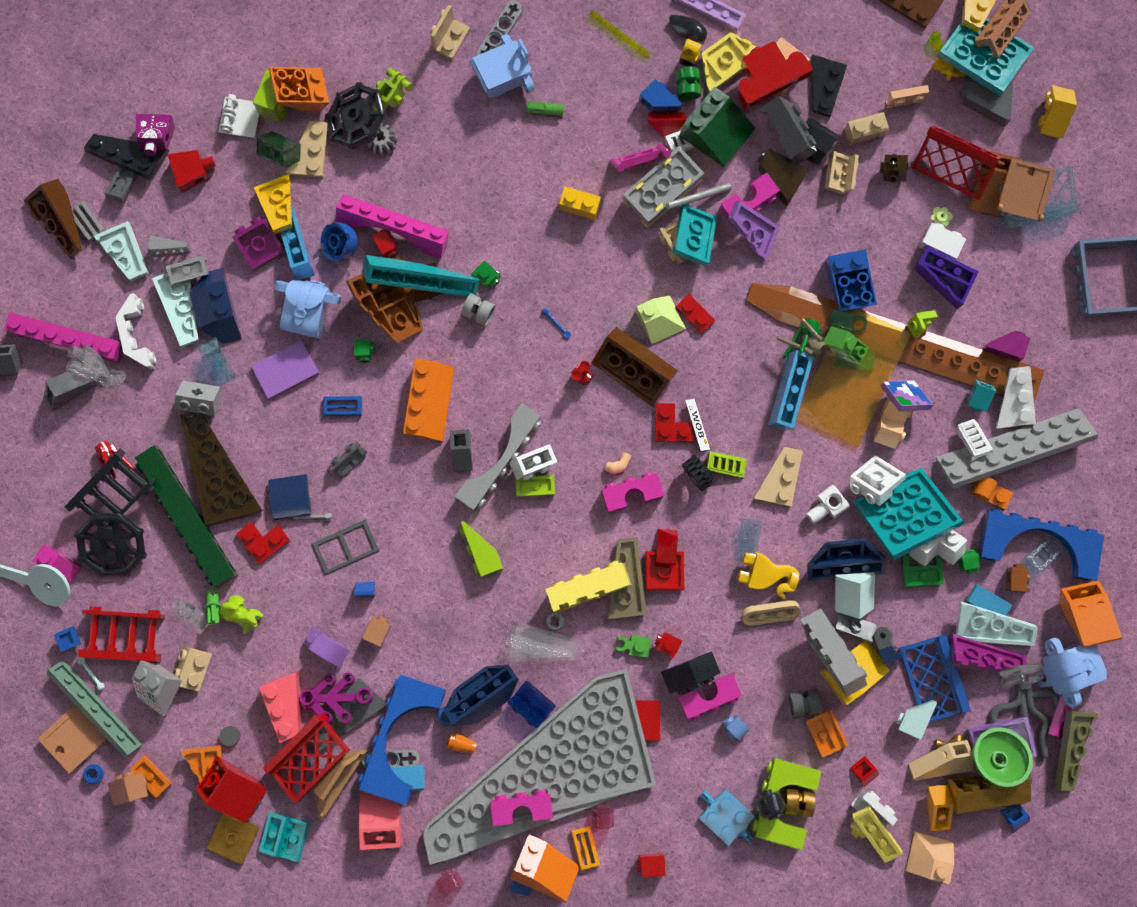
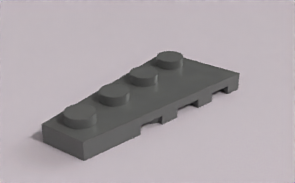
(356, 709)

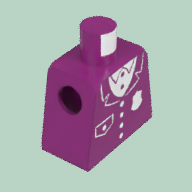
(154, 132)

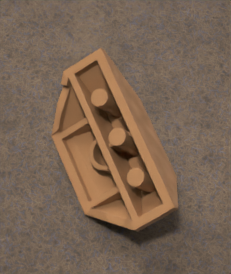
(334, 782)

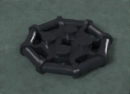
(361, 121)
(107, 554)

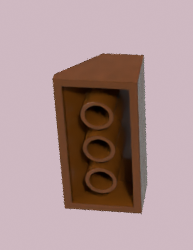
(634, 366)

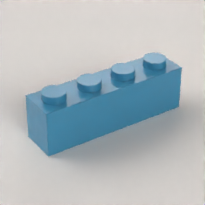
(791, 390)

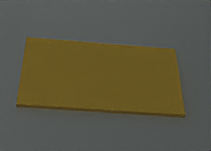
(848, 392)

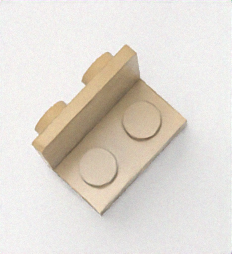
(448, 34)

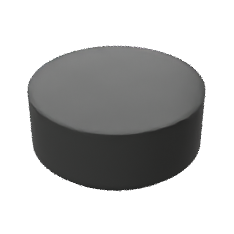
(229, 736)

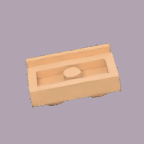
(907, 96)

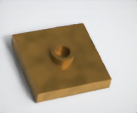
(233, 838)

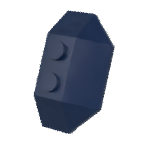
(214, 307)
(845, 558)
(481, 695)

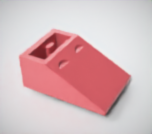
(379, 822)

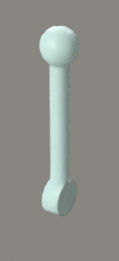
(81, 660)

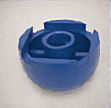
(339, 241)

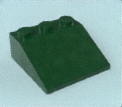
(717, 127)

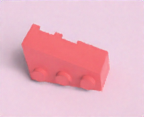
(283, 705)

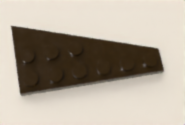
(217, 480)

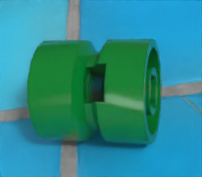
(688, 83)

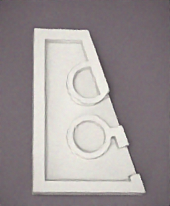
(1018, 399)

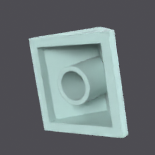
(854, 593)

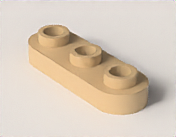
(771, 613)

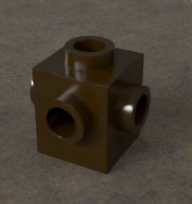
(894, 168)

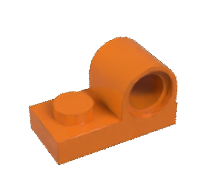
(990, 492)

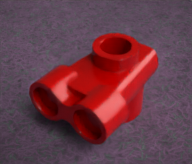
(581, 373)

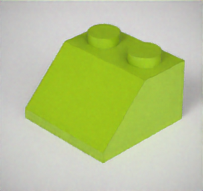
(266, 103)

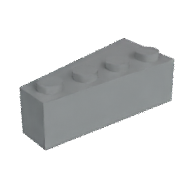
(833, 653)

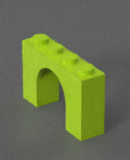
(780, 775)

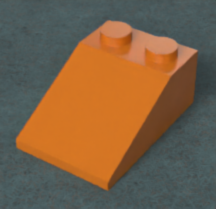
(545, 869)

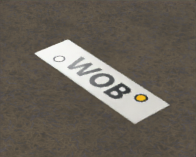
(697, 424)

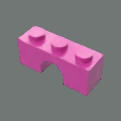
(764, 192)
(648, 486)
(726, 691)
(539, 804)

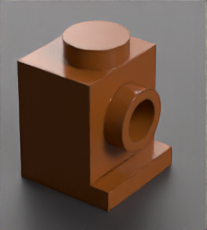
(1017, 579)

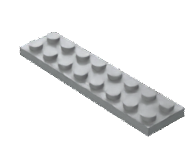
(1018, 448)

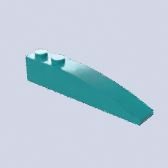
(417, 276)

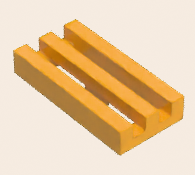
(589, 865)

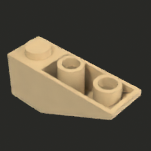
(946, 760)

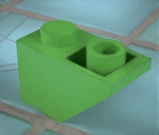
(845, 344)

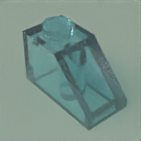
(217, 361)

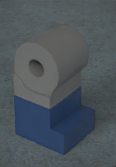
(886, 647)

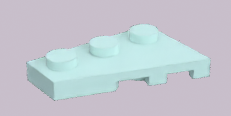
(124, 250)

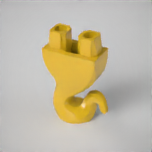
(765, 573)

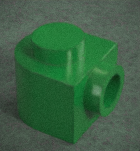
(363, 349)
(970, 561)

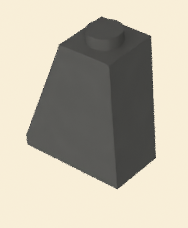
(987, 102)
(63, 389)

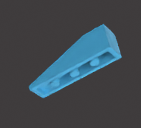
(297, 250)

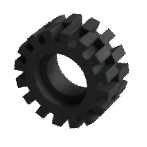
(698, 473)

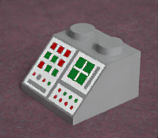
(155, 686)

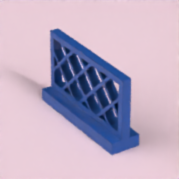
(951, 673)

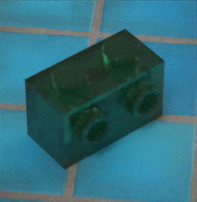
(278, 149)

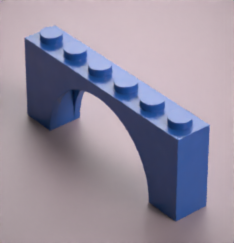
(1082, 545)
(407, 697)

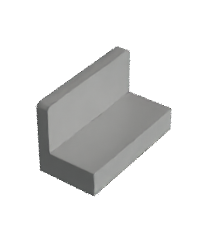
(187, 270)

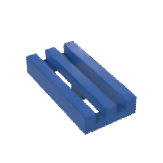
(342, 406)

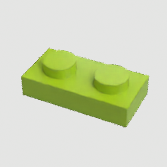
(536, 486)

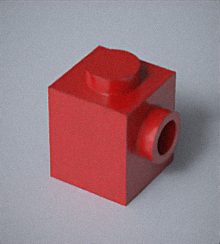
(668, 644)

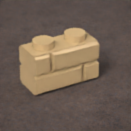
(866, 128)

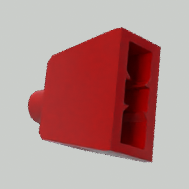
(190, 168)

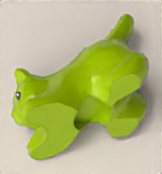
(235, 612)

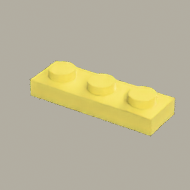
(877, 834)

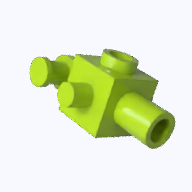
(392, 89)

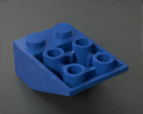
(851, 280)

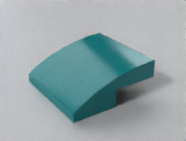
(284, 837)

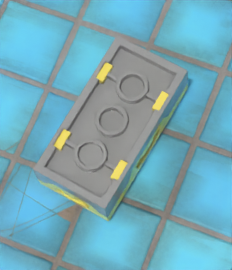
(664, 183)

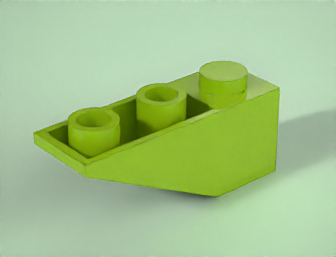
(485, 555)

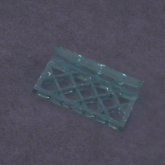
(1054, 209)

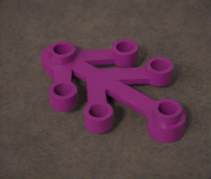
(333, 697)

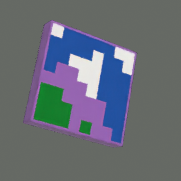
(906, 395)

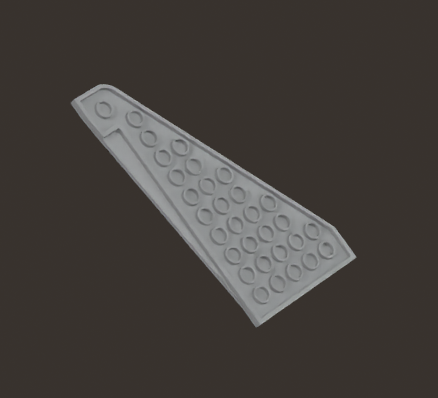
(579, 754)

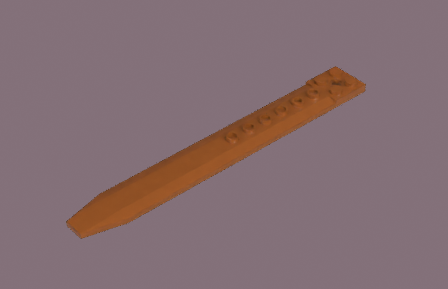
(926, 352)

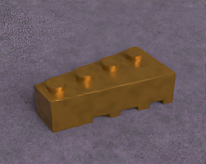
(976, 793)

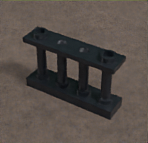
(105, 476)

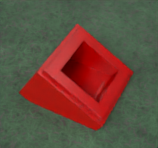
(864, 771)

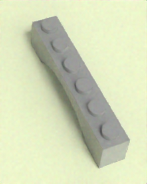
(476, 489)

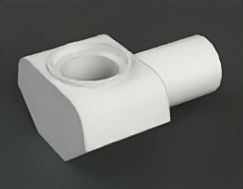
(825, 508)

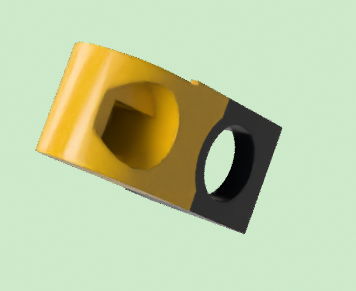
(690, 53)

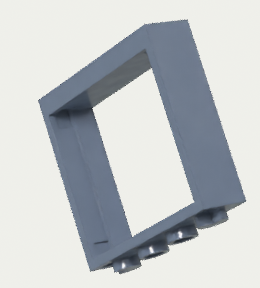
(1080, 270)

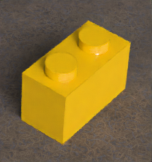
(579, 203)

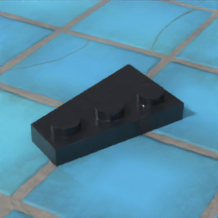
(826, 83)

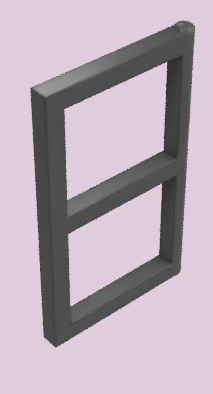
(351, 560)

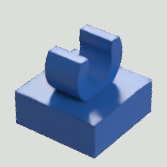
(67, 639)

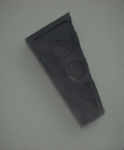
(125, 154)

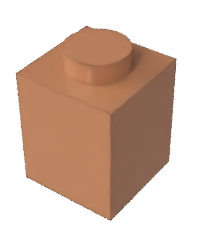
(377, 630)

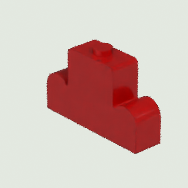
(770, 73)

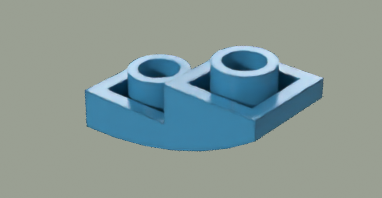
(985, 599)

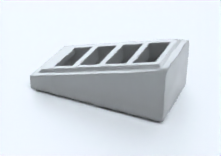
(166, 246)

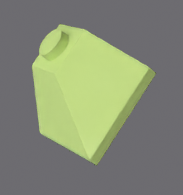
(660, 318)

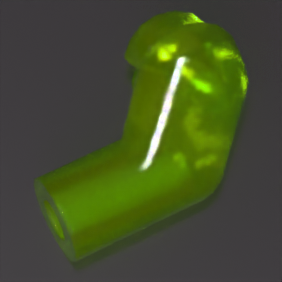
(935, 41)

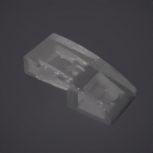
(1023, 673)

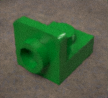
(487, 275)

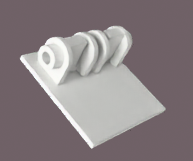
(238, 117)

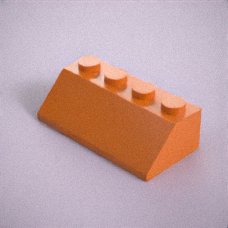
(428, 400)

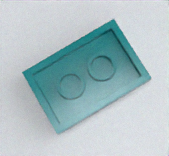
(694, 235)

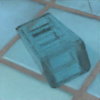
(758, 524)
(1033, 563)

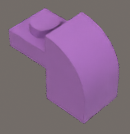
(326, 647)

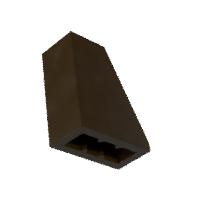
(784, 173)

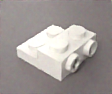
(876, 480)

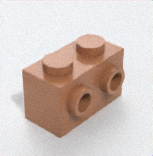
(127, 788)

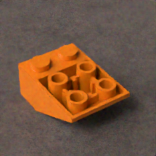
(299, 88)
(1090, 614)

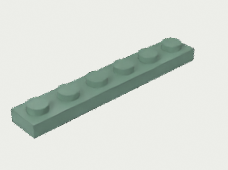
(94, 709)

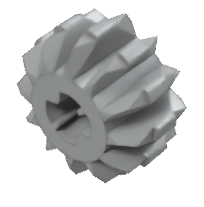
(381, 146)

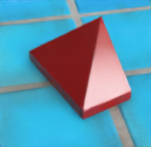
(666, 122)
(666, 546)

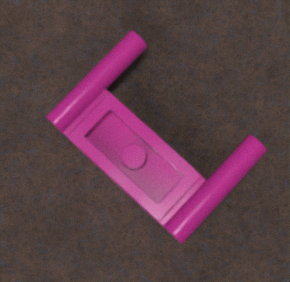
(646, 156)

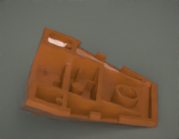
(388, 306)

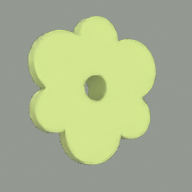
(947, 216)

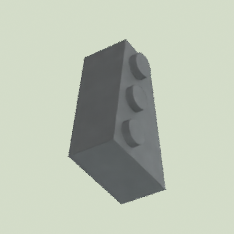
(791, 128)

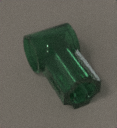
(845, 321)

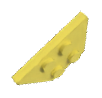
(724, 59)

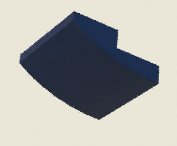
(289, 497)

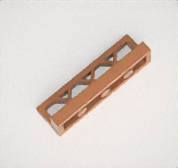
(999, 22)

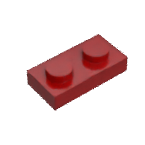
(695, 313)

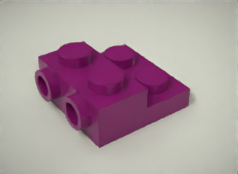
(257, 242)

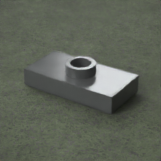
(120, 185)
(855, 628)

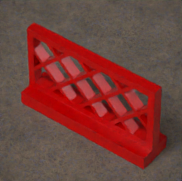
(961, 146)
(293, 748)

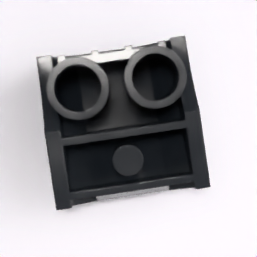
(823, 137)

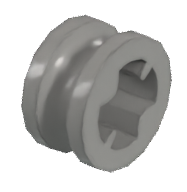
(561, 622)

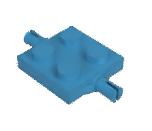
(727, 817)

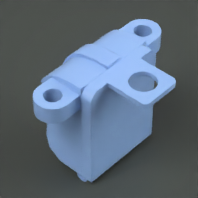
(504, 68)
(305, 306)
(1071, 669)

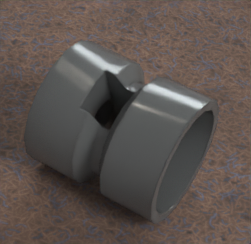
(805, 703)

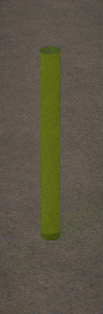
(618, 33)

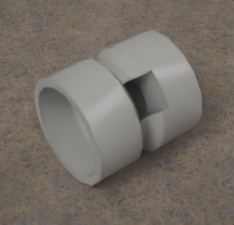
(483, 313)

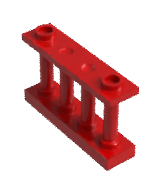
(129, 653)

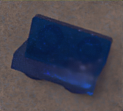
(531, 704)

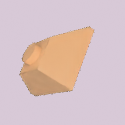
(931, 857)

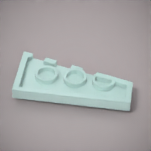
(178, 308)
(993, 627)

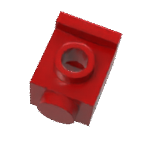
(386, 243)

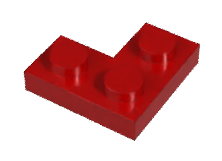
(667, 429)
(262, 546)

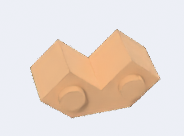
(891, 426)

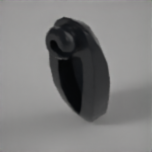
(688, 28)

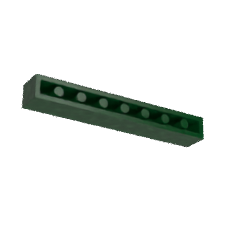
(186, 517)

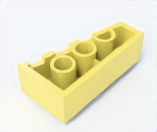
(588, 587)

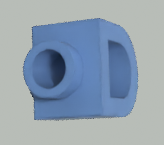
(735, 727)

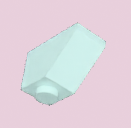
(916, 719)

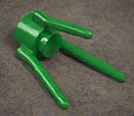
(814, 324)

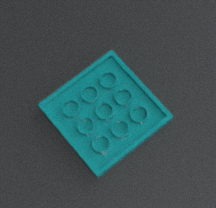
(979, 61)
(910, 516)

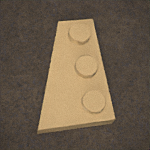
(312, 151)
(781, 479)

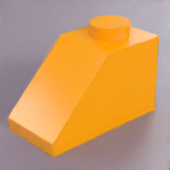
(940, 807)

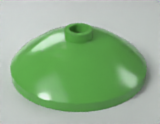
(1012, 752)

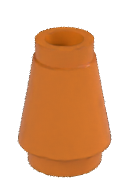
(460, 743)

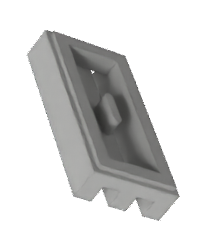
(77, 208)

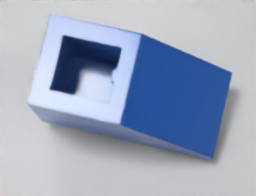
(659, 99)

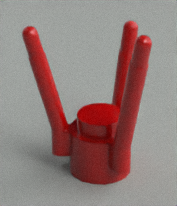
(105, 452)

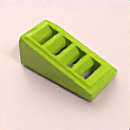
(710, 463)

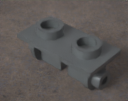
(341, 463)

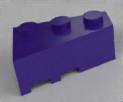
(946, 275)

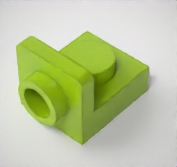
(920, 322)

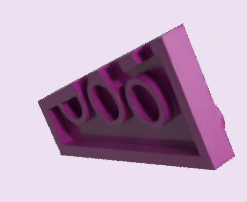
(981, 656)

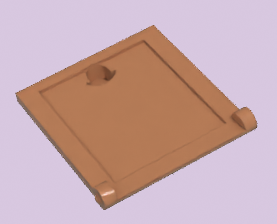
(1024, 193)
(72, 739)

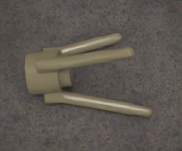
(815, 345)

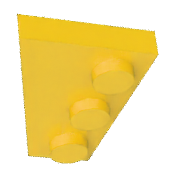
(975, 13)
(276, 202)

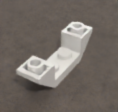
(130, 309)

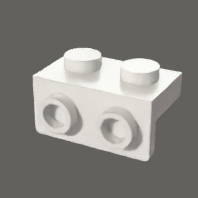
(885, 813)

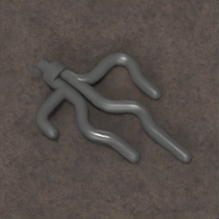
(1024, 699)

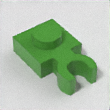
(638, 645)

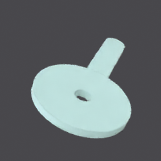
(37, 581)

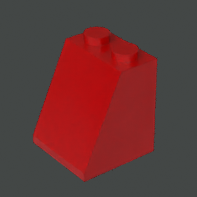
(233, 793)

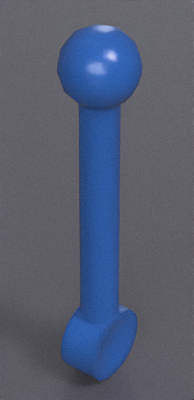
(567, 334)

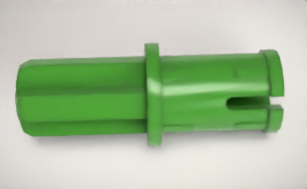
(545, 108)
(212, 607)

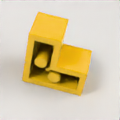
(1059, 107)

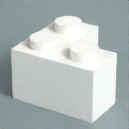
(949, 547)

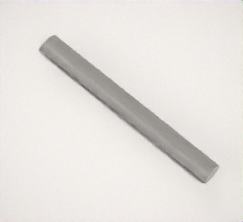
(698, 196)

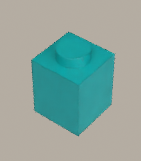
(980, 396)

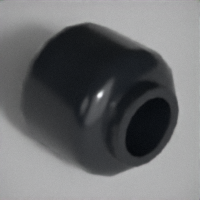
(771, 804)

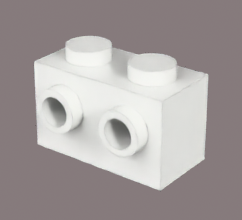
(532, 462)

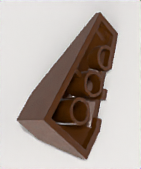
(53, 207)

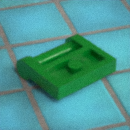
(922, 574)

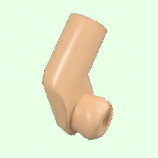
(619, 466)

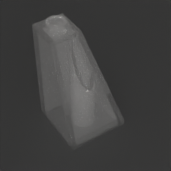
(535, 644)

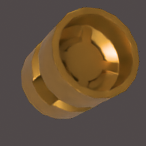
(792, 802)

